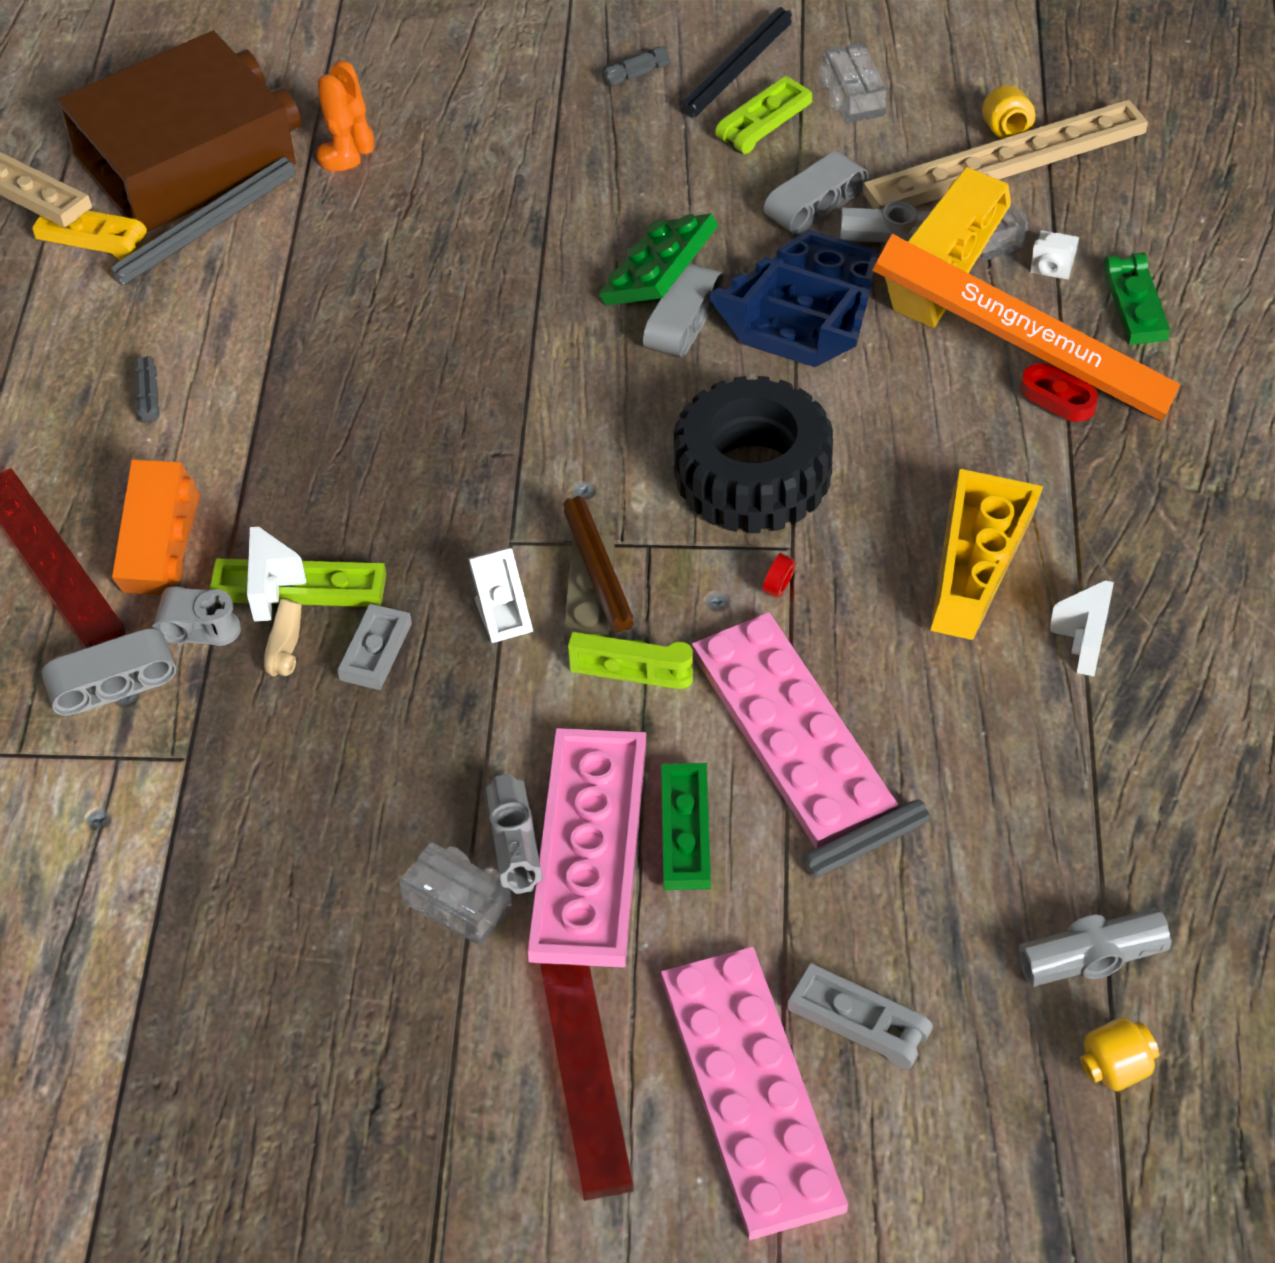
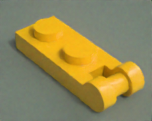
(94, 232)

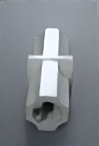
(878, 224)
(513, 834)
(1094, 947)

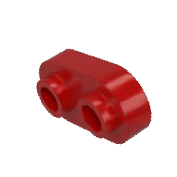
(1059, 392)

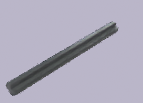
(202, 221)

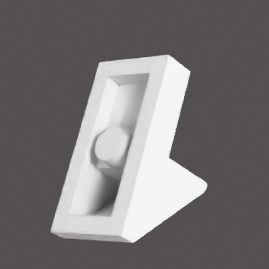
(269, 566)
(500, 595)
(1085, 620)

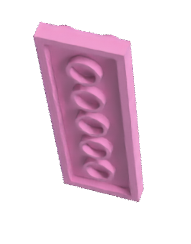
(793, 729)
(588, 849)
(753, 1094)

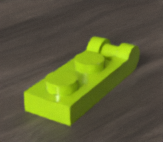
(763, 114)
(631, 660)

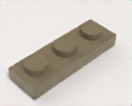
(583, 606)

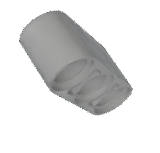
(815, 192)
(682, 311)
(108, 672)

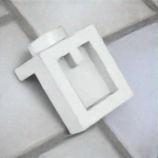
(1054, 254)

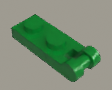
(1136, 299)

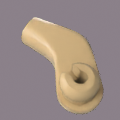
(283, 639)

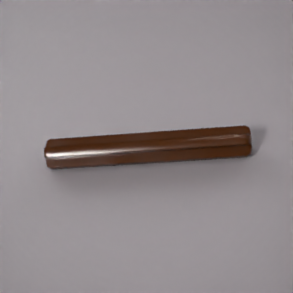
(598, 564)

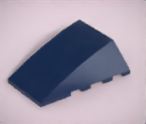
(803, 300)

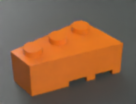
(154, 527)

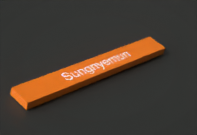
(1026, 327)

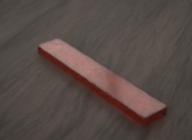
(55, 565)
(586, 1081)

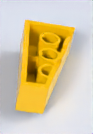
(955, 233)
(980, 540)

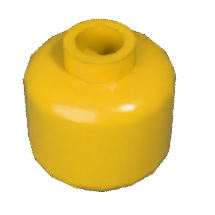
(1008, 111)
(1119, 1054)

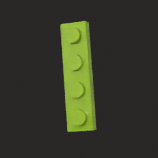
(325, 583)

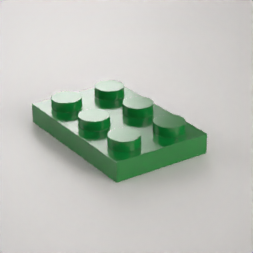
(658, 259)

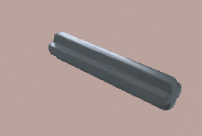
(866, 838)

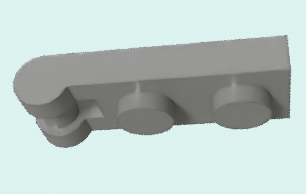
(859, 1015)

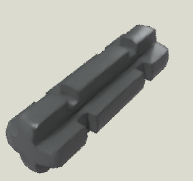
(635, 66)
(146, 389)

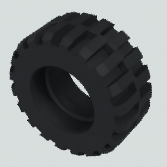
(753, 493)

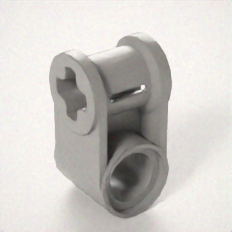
(191, 615)

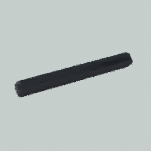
(736, 62)

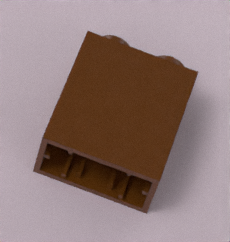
(179, 129)

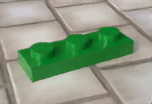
(685, 827)

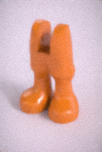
(345, 118)

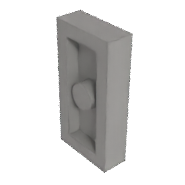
(374, 647)

